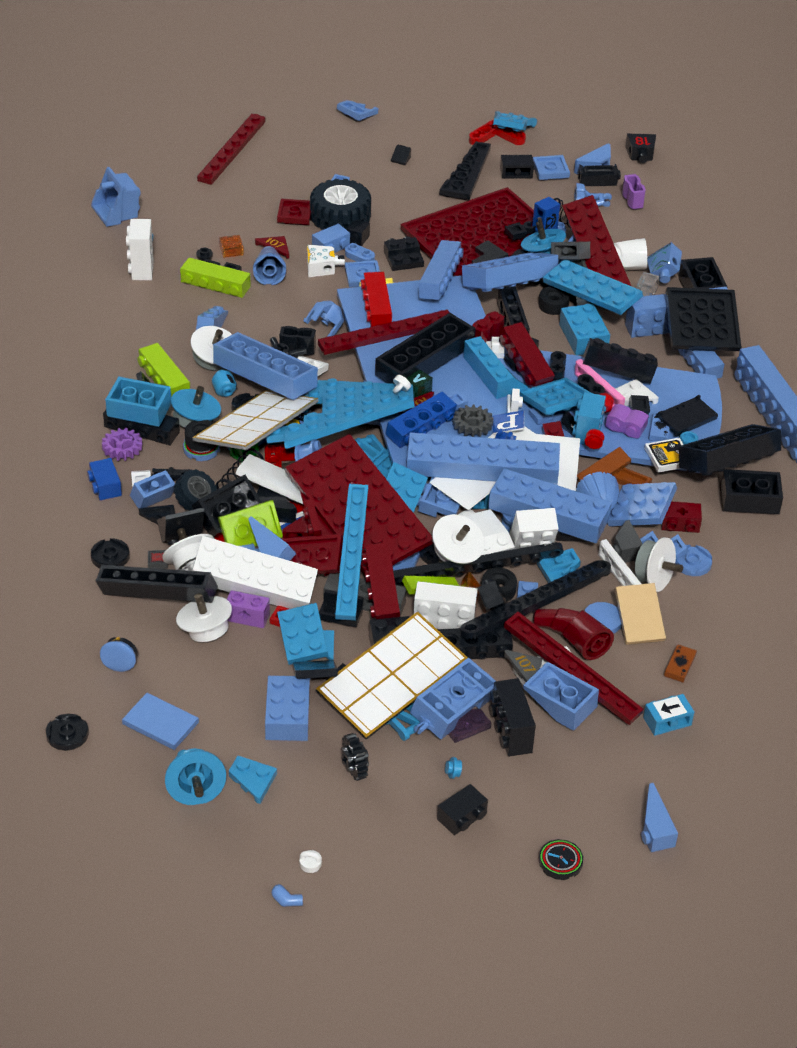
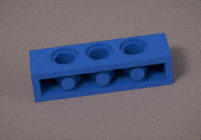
(421, 418)

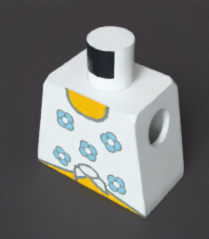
(322, 260)

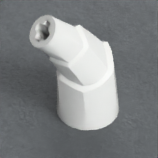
(632, 254)

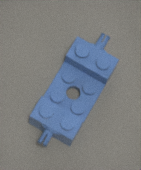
(441, 708)

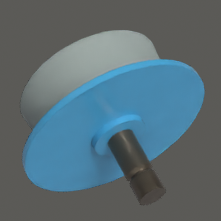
(194, 405)

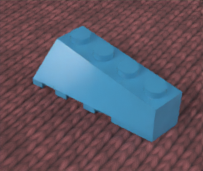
(490, 368)

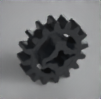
(355, 756)

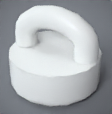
(401, 384)
(310, 861)

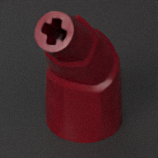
(579, 628)

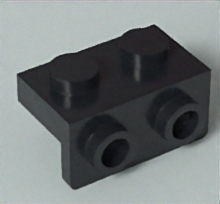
(328, 609)

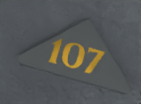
(524, 664)

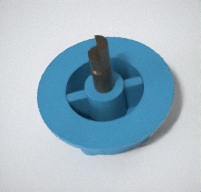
(541, 240)
(195, 777)

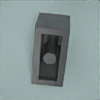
(571, 249)
(627, 542)

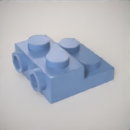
(435, 501)

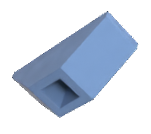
(597, 157)

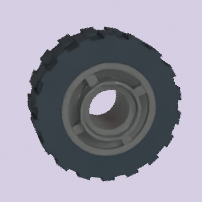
(192, 487)

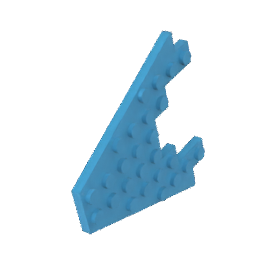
(343, 407)

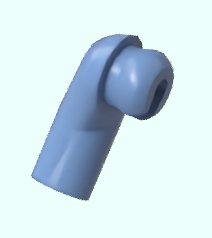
(284, 898)

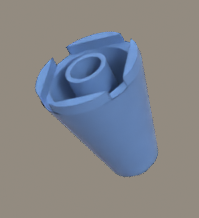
(269, 267)

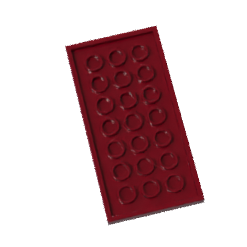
(326, 480)

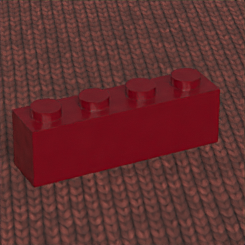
(526, 355)
(382, 581)

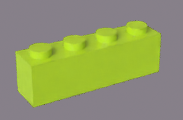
(215, 277)
(162, 368)

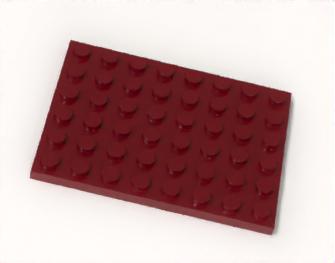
(472, 224)

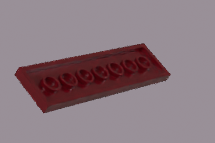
(589, 225)

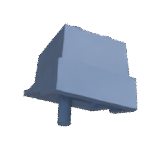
(116, 198)

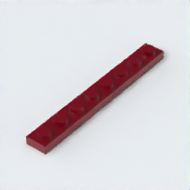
(231, 149)
(378, 333)
(561, 657)

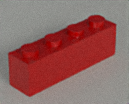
(377, 299)

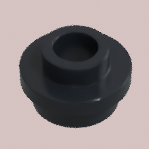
(204, 253)

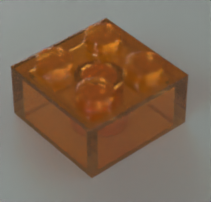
(231, 246)

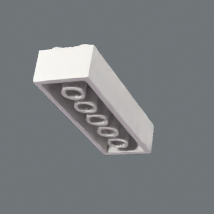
(256, 573)

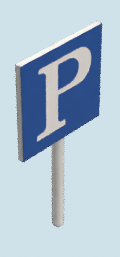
(509, 421)

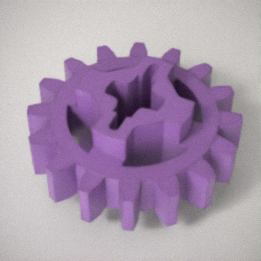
(122, 444)

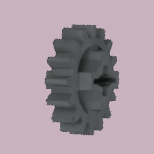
(473, 420)

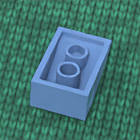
(562, 695)

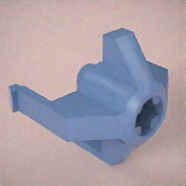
(329, 312)

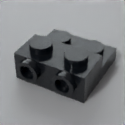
(403, 253)

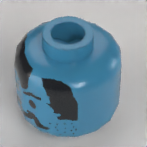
(224, 383)

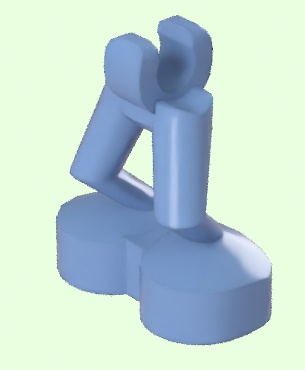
(581, 192)

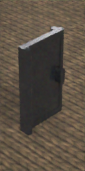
(687, 415)

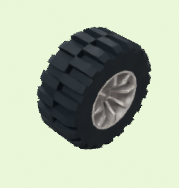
(339, 203)

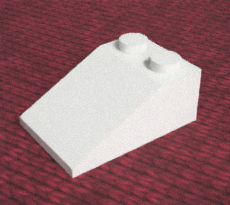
(495, 534)

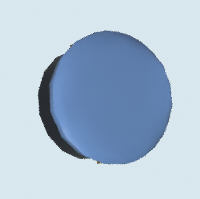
(119, 654)

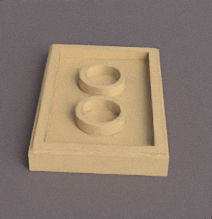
(640, 613)

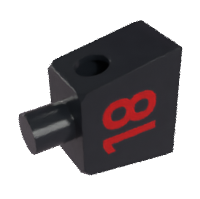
(640, 146)

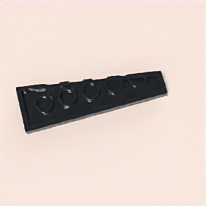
(465, 177)

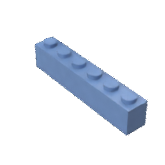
(440, 270)

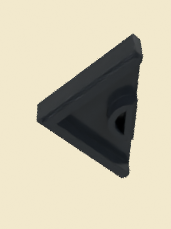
(157, 512)

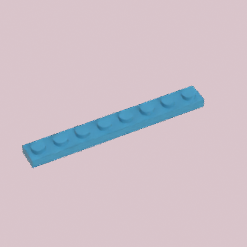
(352, 552)

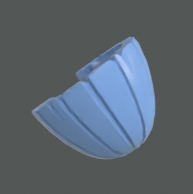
(600, 486)

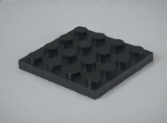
(703, 319)

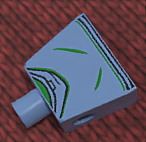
(665, 262)

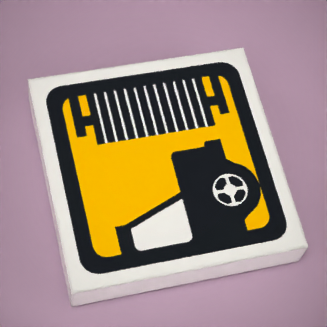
(664, 454)

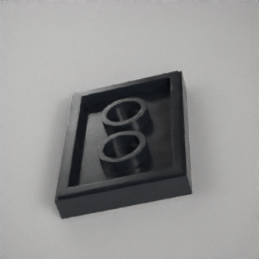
(315, 669)

